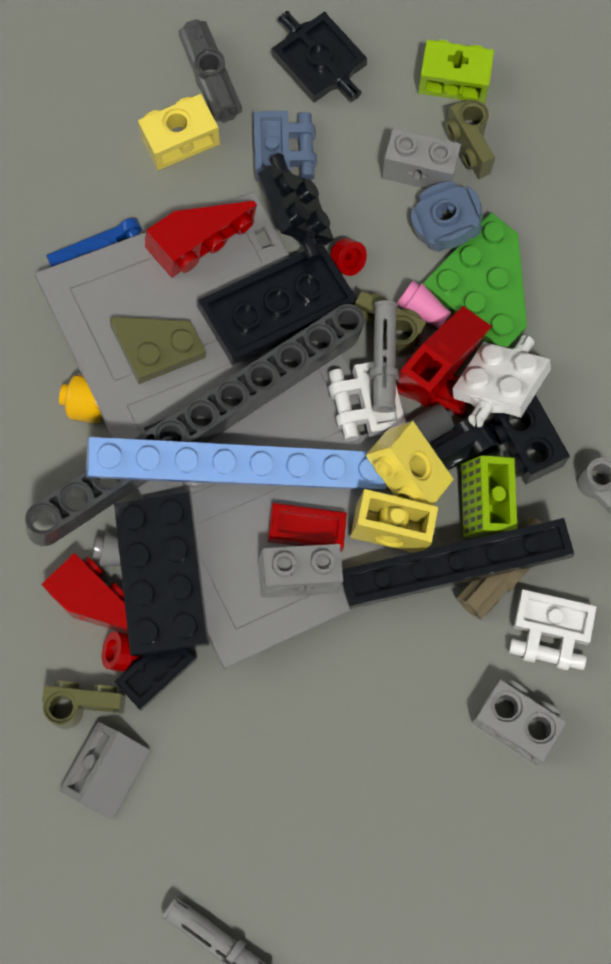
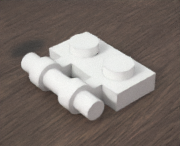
(363, 385)
(554, 618)

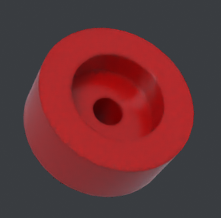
(349, 256)
(117, 652)

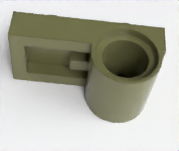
(474, 148)
(406, 321)
(102, 699)

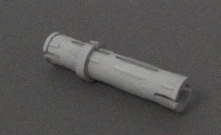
(384, 397)
(208, 934)

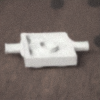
(501, 380)

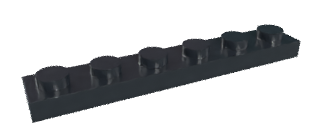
(457, 563)

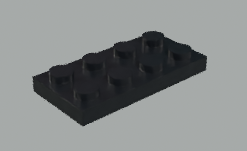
(274, 304)
(161, 574)

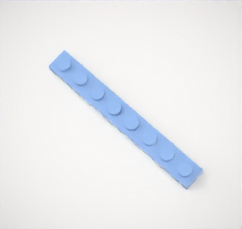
(230, 464)

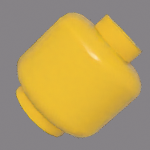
(79, 401)

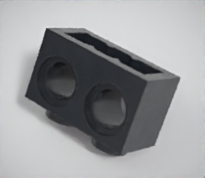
(538, 436)

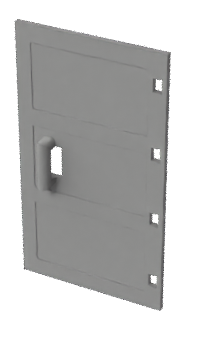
(228, 517)

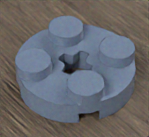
(452, 232)

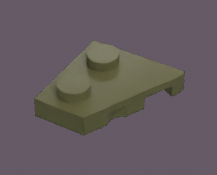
(156, 345)

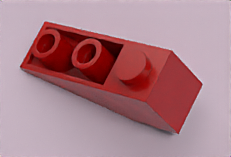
(192, 233)
(442, 355)
(86, 596)

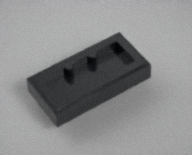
(153, 675)

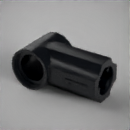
(464, 443)

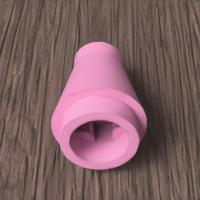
(424, 303)

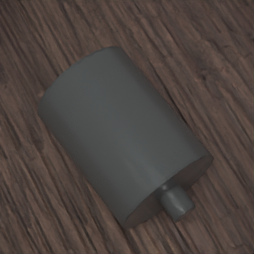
(434, 422)

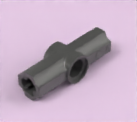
(215, 85)

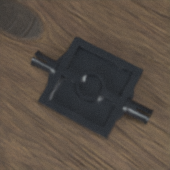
(319, 56)
(296, 207)

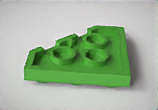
(486, 280)

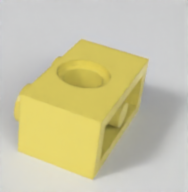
(172, 147)
(409, 464)
(393, 521)

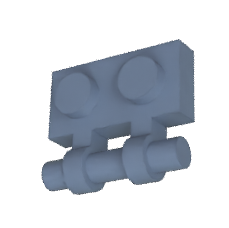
(273, 136)

